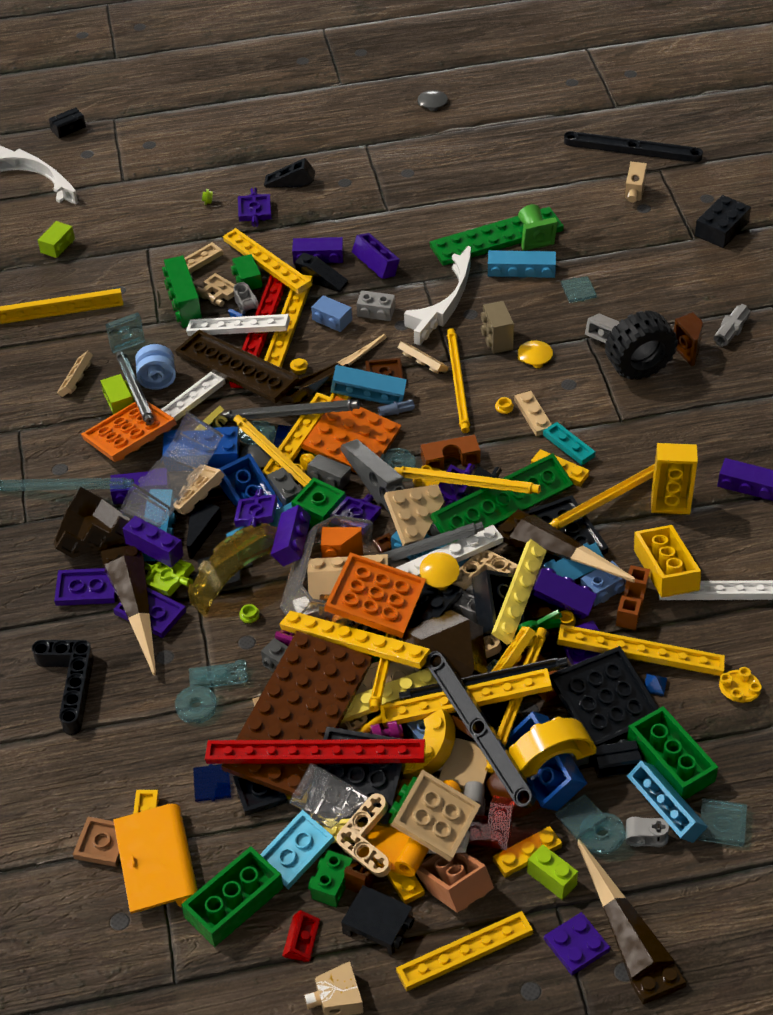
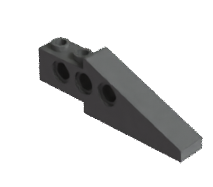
(372, 470)

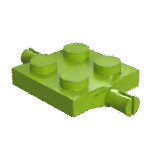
(167, 579)

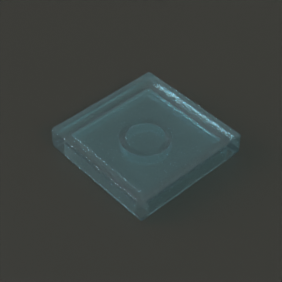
(125, 332)
(725, 822)

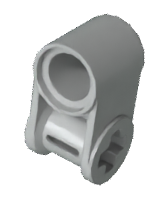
(244, 297)
(466, 607)
(476, 792)
(645, 832)

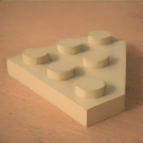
(199, 490)
(412, 511)

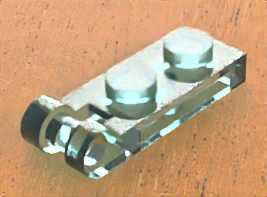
(219, 674)

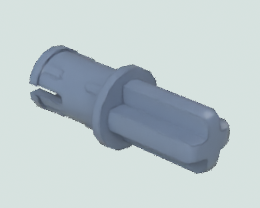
(396, 408)

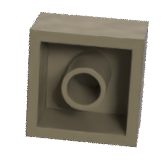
(497, 327)

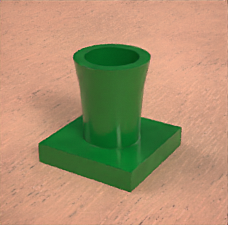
(319, 500)

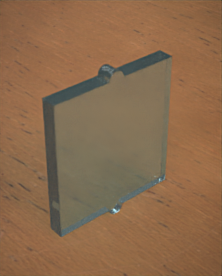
(578, 289)
(580, 816)

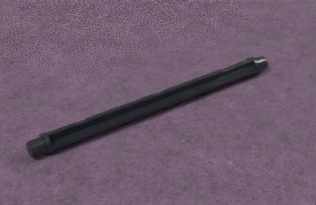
(551, 665)

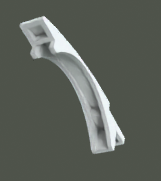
(24, 161)
(428, 318)

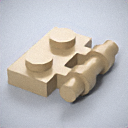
(218, 285)

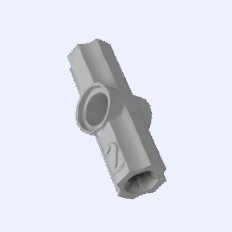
(731, 325)

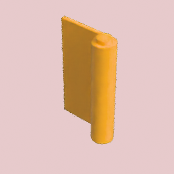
(399, 848)
(155, 858)

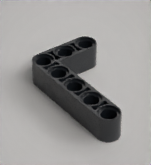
(79, 659)

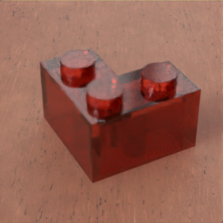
(497, 827)

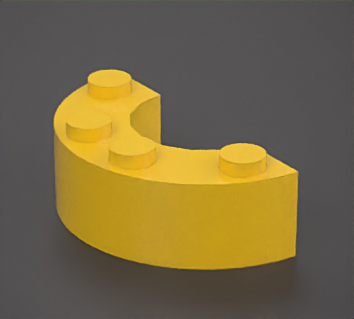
(550, 740)
(439, 744)

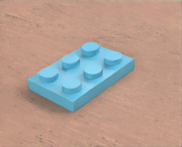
(297, 847)

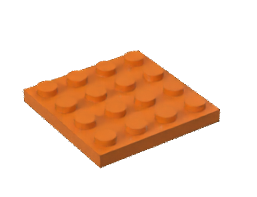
(345, 426)
(127, 431)
(375, 595)

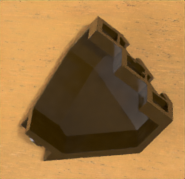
(89, 525)
(455, 638)

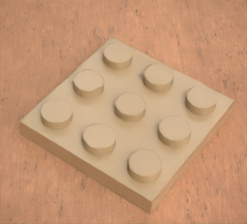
(436, 815)

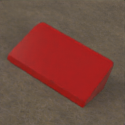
(301, 936)

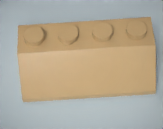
(325, 572)

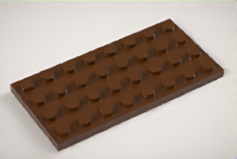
(300, 700)

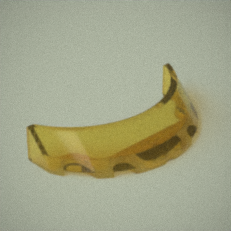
(227, 560)

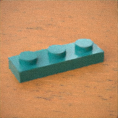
(569, 443)

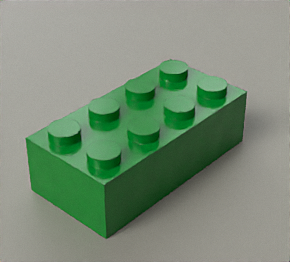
(181, 290)
(673, 752)
(232, 896)

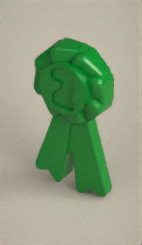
(549, 621)

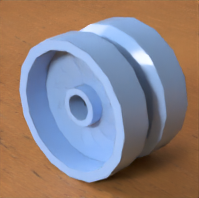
(155, 366)

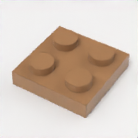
(98, 843)

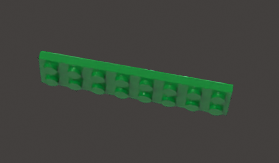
(485, 238)
(495, 506)

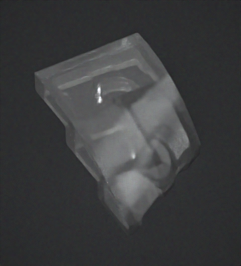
(326, 796)

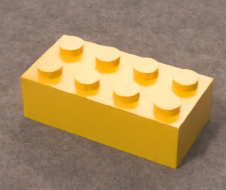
(674, 478)
(668, 559)

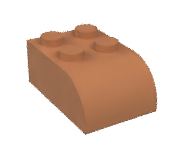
(455, 881)

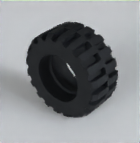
(641, 345)

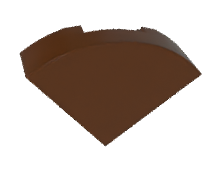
(383, 543)

